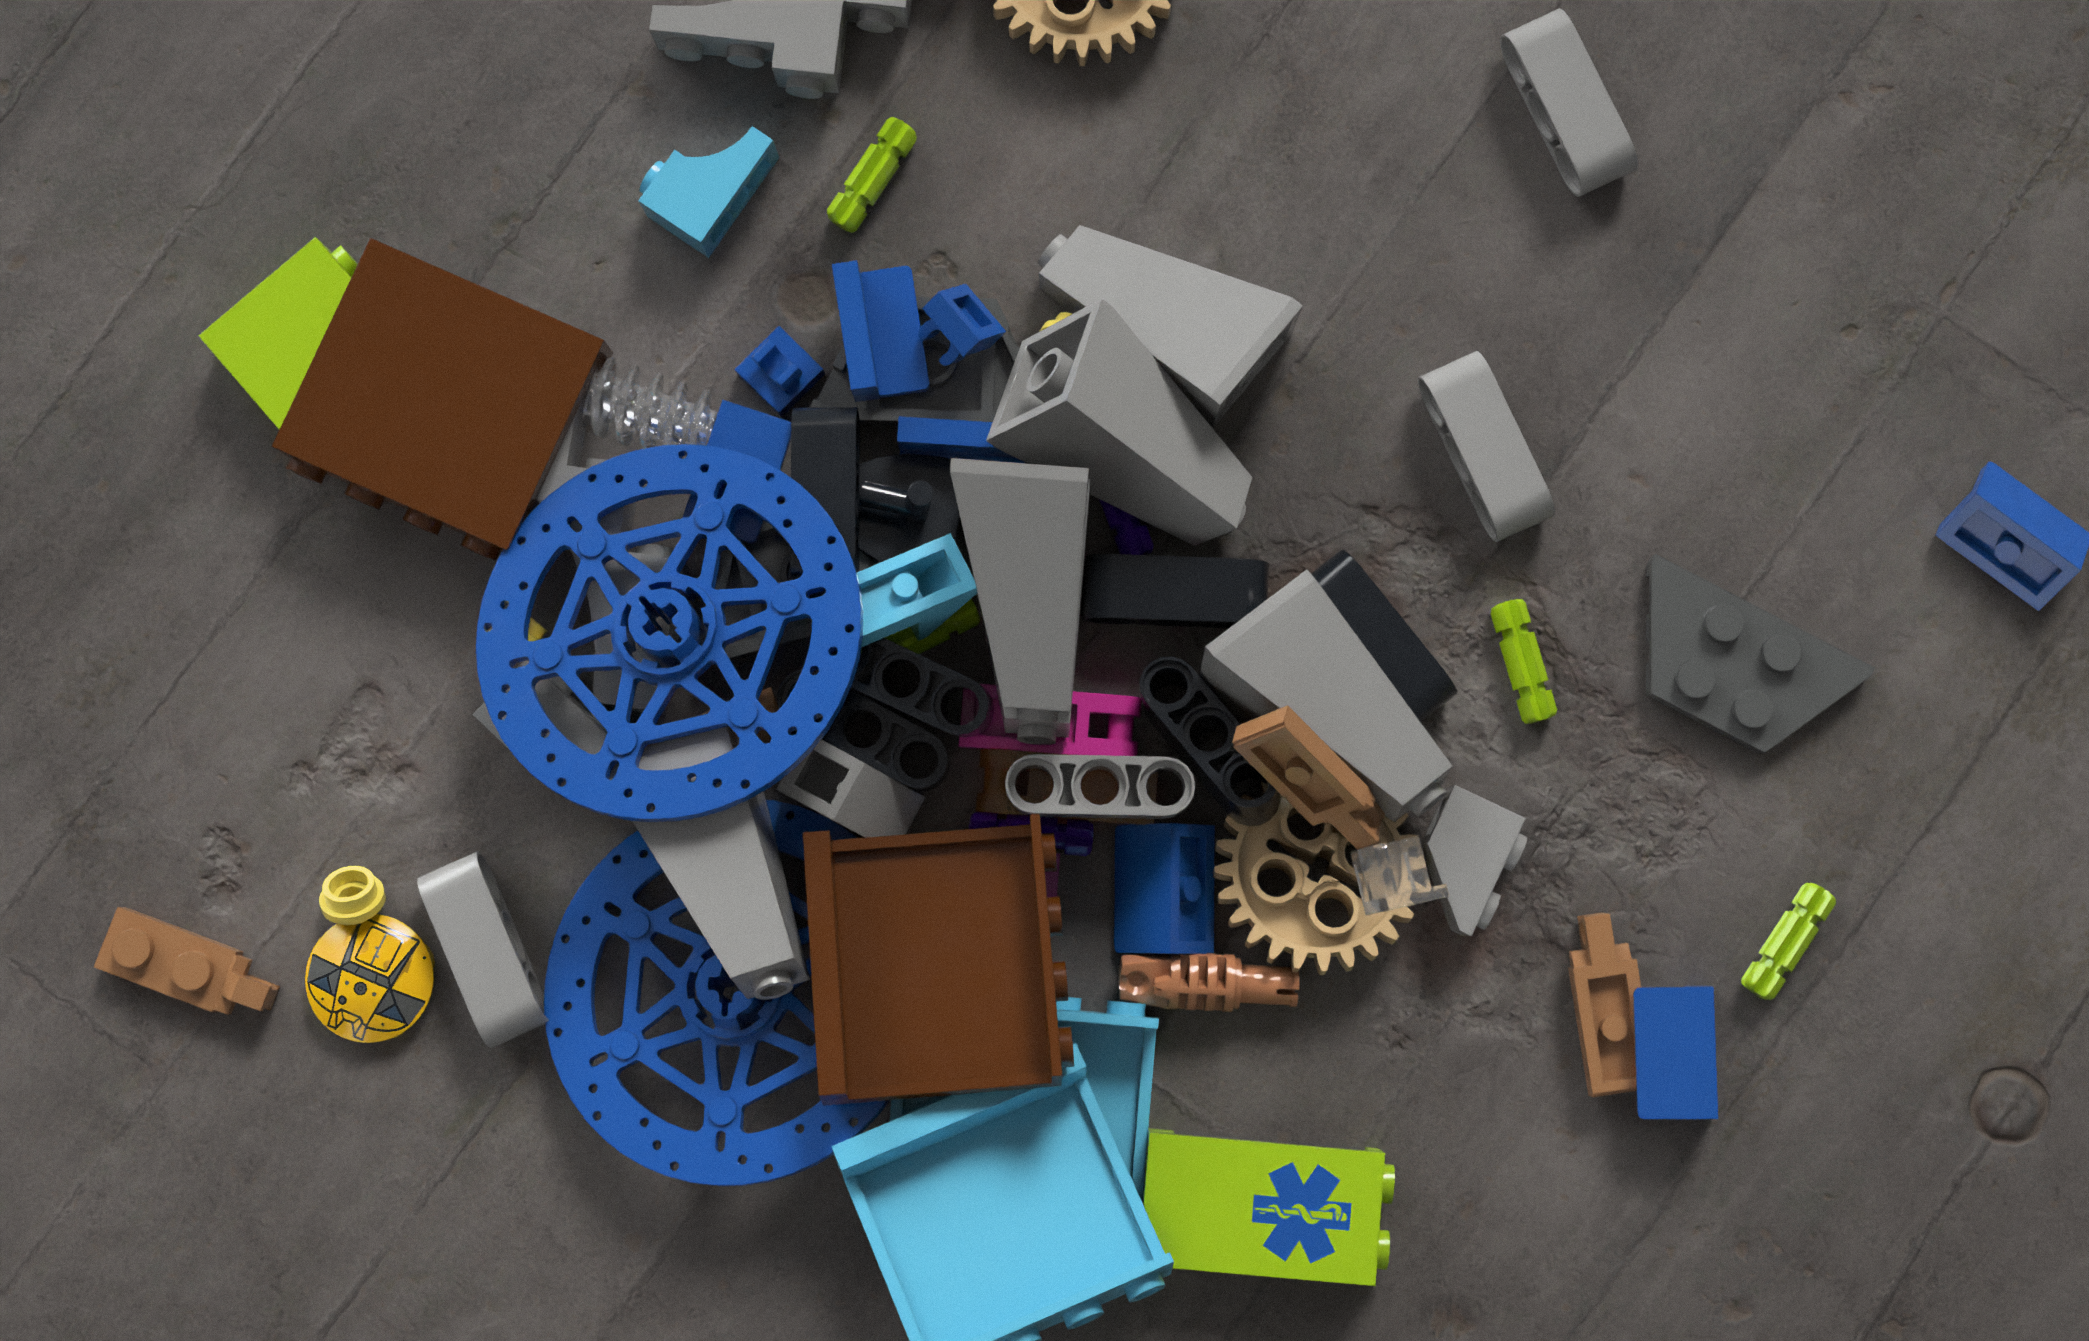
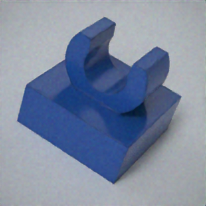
(963, 322)
(780, 371)

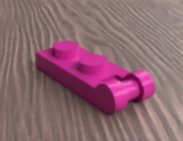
(1119, 741)

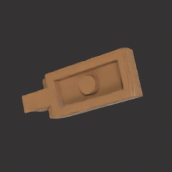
(1310, 775)
(181, 964)
(1603, 1000)

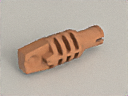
(1204, 982)

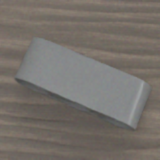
(1568, 102)
(1486, 446)
(1129, 772)
(483, 949)

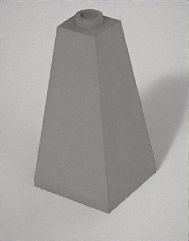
(1194, 321)
(1103, 403)
(1027, 567)
(1309, 658)
(729, 875)

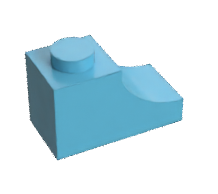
(706, 194)

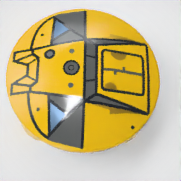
(370, 979)

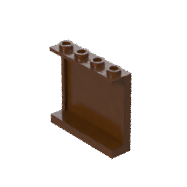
(438, 399)
(935, 963)

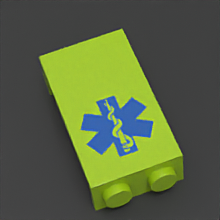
(1268, 1207)

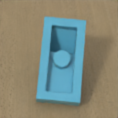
(915, 590)

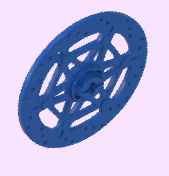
(672, 663)
(733, 1020)

